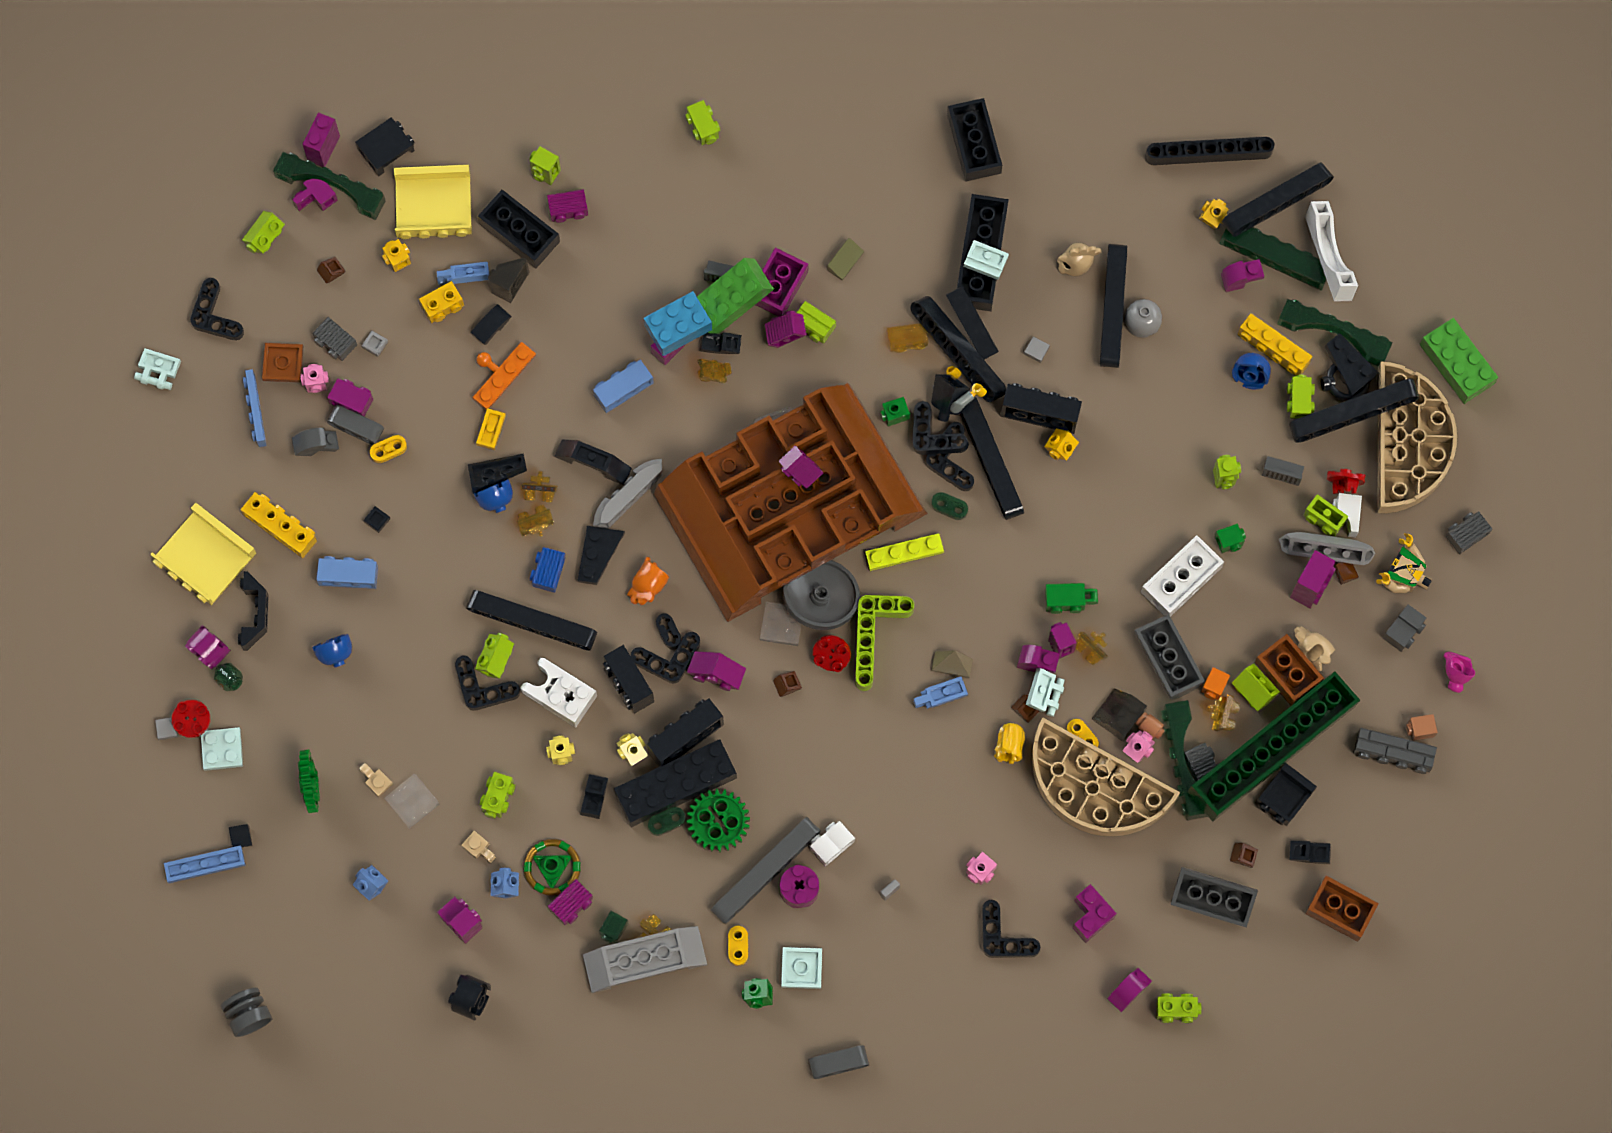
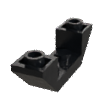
(594, 458)
(251, 635)

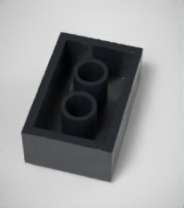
(628, 679)

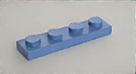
(253, 401)
(204, 864)

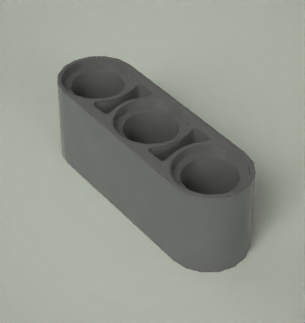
(355, 425)
(839, 1062)

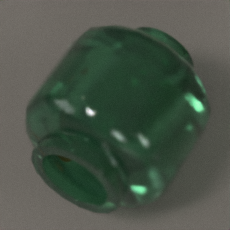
(228, 677)

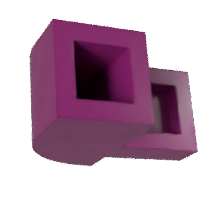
(316, 191)
(1240, 273)
(1034, 657)
(1129, 989)

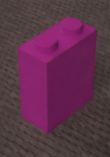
(321, 139)

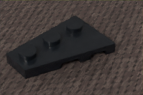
(1352, 366)
(494, 471)
(597, 552)

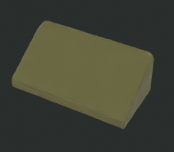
(845, 259)

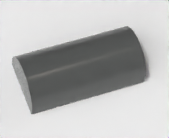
(1169, 657)
(1214, 897)

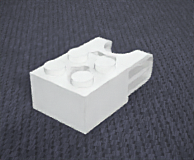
(555, 691)

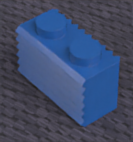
(548, 569)

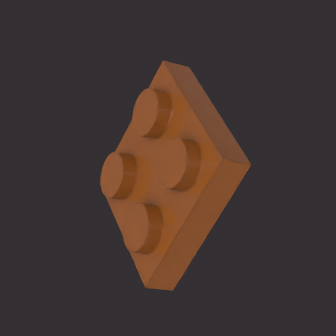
(282, 362)

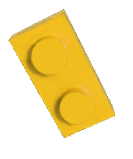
(491, 429)

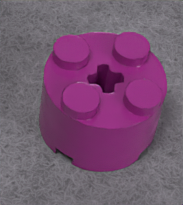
(208, 647)
(799, 875)

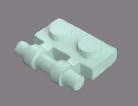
(158, 363)
(1041, 690)

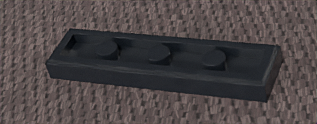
(972, 322)

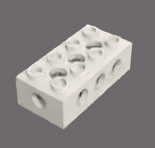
(1181, 564)

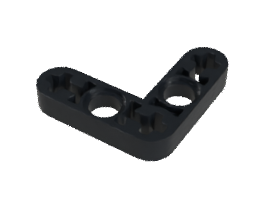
(208, 318)
(931, 440)
(944, 462)
(674, 664)
(475, 691)
(996, 937)

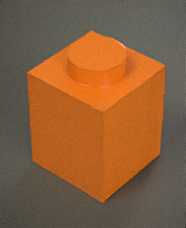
(1215, 684)

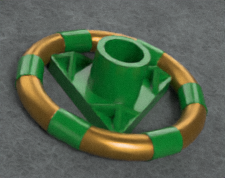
(551, 866)

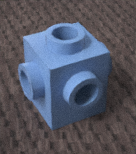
(370, 882)
(504, 883)

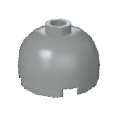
(1143, 318)

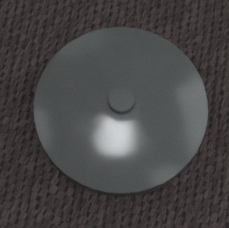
(823, 597)

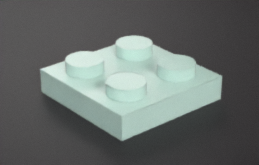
(222, 749)
(801, 968)

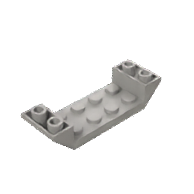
(644, 958)

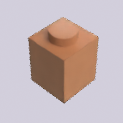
(1421, 727)

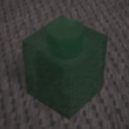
(613, 927)

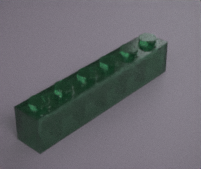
(1277, 255)

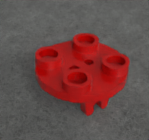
(1345, 481)
(840, 655)
(190, 709)

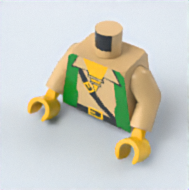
(1406, 569)

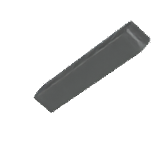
(765, 870)

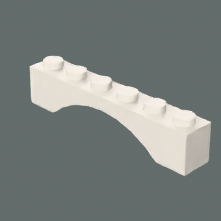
(1321, 226)

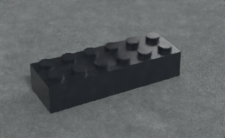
(985, 226)
(675, 783)

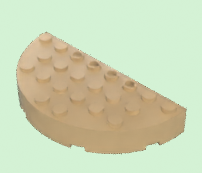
(1412, 443)
(1095, 787)

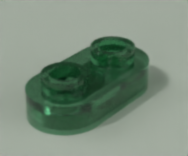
(950, 505)
(665, 819)

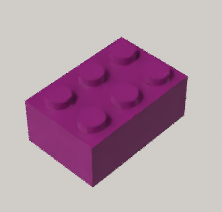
(786, 277)
(1314, 580)

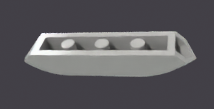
(611, 510)
(1336, 548)

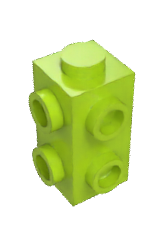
(704, 127)
(263, 232)
(1300, 396)
(1226, 471)
(494, 655)
(496, 798)
(1177, 1008)

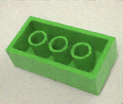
(734, 294)
(1458, 360)

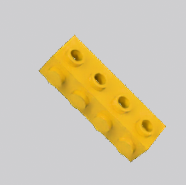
(1274, 345)
(278, 524)

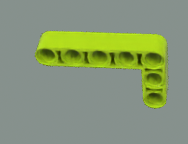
(869, 633)

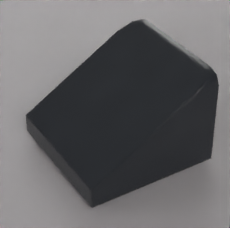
(240, 835)

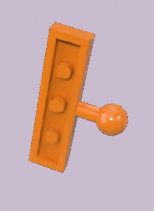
(503, 375)

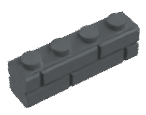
(1395, 750)

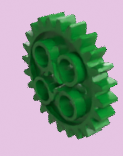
(308, 781)
(703, 829)

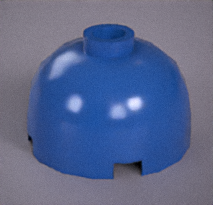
(1252, 371)
(495, 496)
(334, 650)

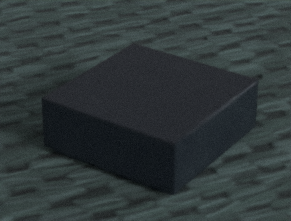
(376, 519)

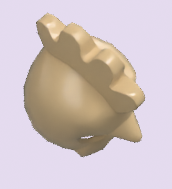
(1078, 257)
(1314, 647)

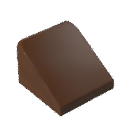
(330, 269)
(1345, 572)
(787, 683)
(1024, 710)
(1243, 854)

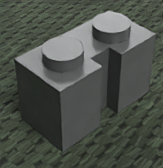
(1404, 628)

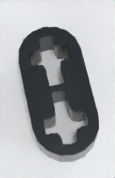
(672, 629)

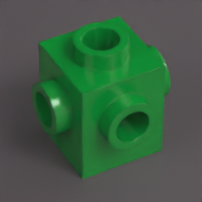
(758, 993)

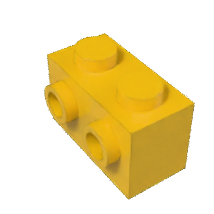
(441, 302)

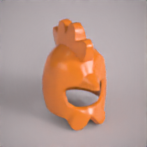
(647, 583)

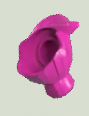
(1459, 671)

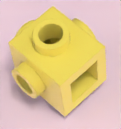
(634, 754)
(560, 757)

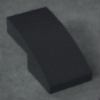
(490, 324)
(720, 343)
(594, 796)
(1310, 852)

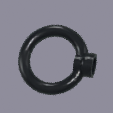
(1328, 384)

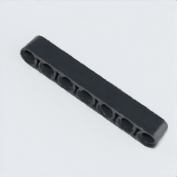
(1216, 145)
(1277, 199)
(1113, 306)
(957, 347)
(1354, 410)
(991, 460)
(531, 620)

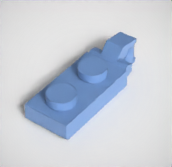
(464, 273)
(941, 693)

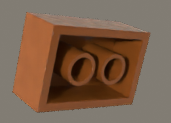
(1288, 669)
(1342, 908)

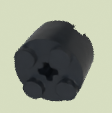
(469, 996)

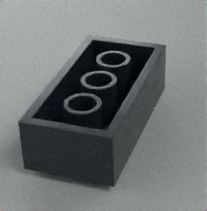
(974, 139)
(518, 228)
(1041, 408)
(685, 733)

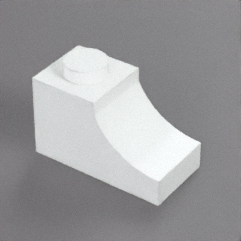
(1351, 506)

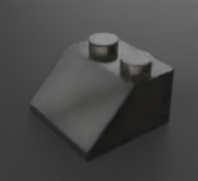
(508, 278)
(1119, 713)

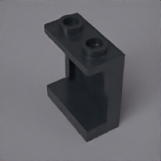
(384, 145)
(1286, 795)

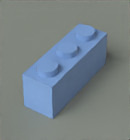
(623, 385)
(347, 572)

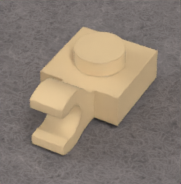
(377, 781)
(478, 846)

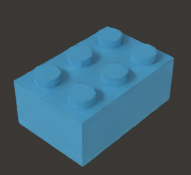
(677, 323)

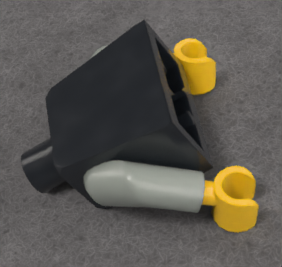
(951, 394)

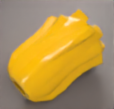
(1010, 743)

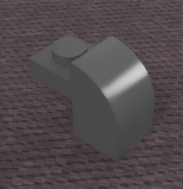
(314, 440)

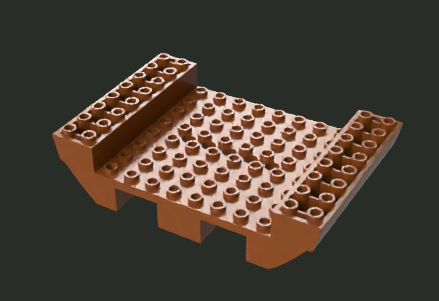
(749, 557)

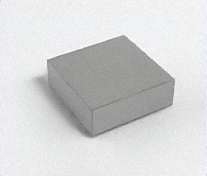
(374, 343)
(1037, 349)
(165, 729)
(890, 889)

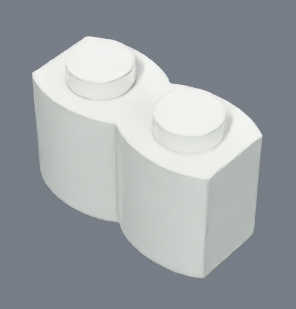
(831, 843)

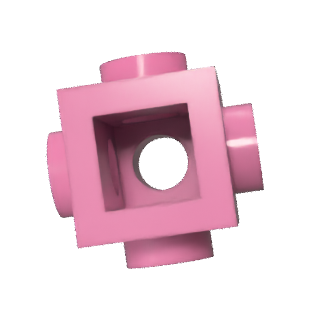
(314, 378)
(1136, 751)
(981, 862)

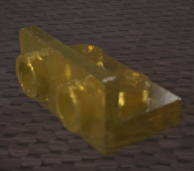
(907, 338)

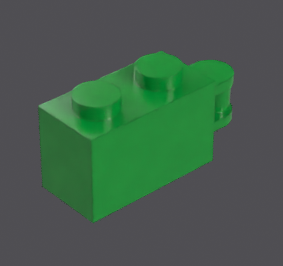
(1068, 597)

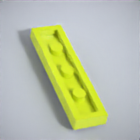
(904, 552)

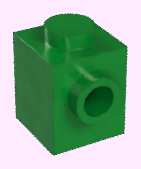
(895, 411)
(1230, 538)

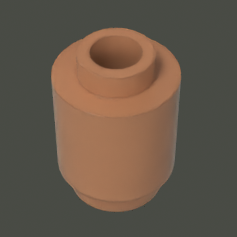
(1150, 725)

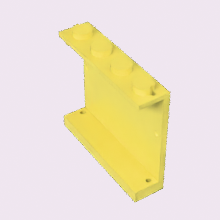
(433, 201)
(204, 555)

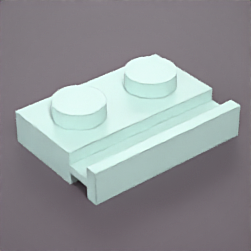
(986, 260)

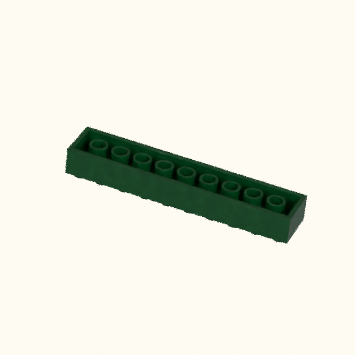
(1273, 746)

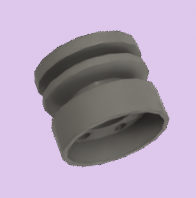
(245, 1010)

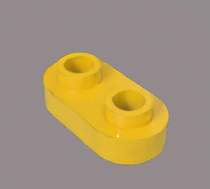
(387, 447)
(1084, 732)
(738, 945)

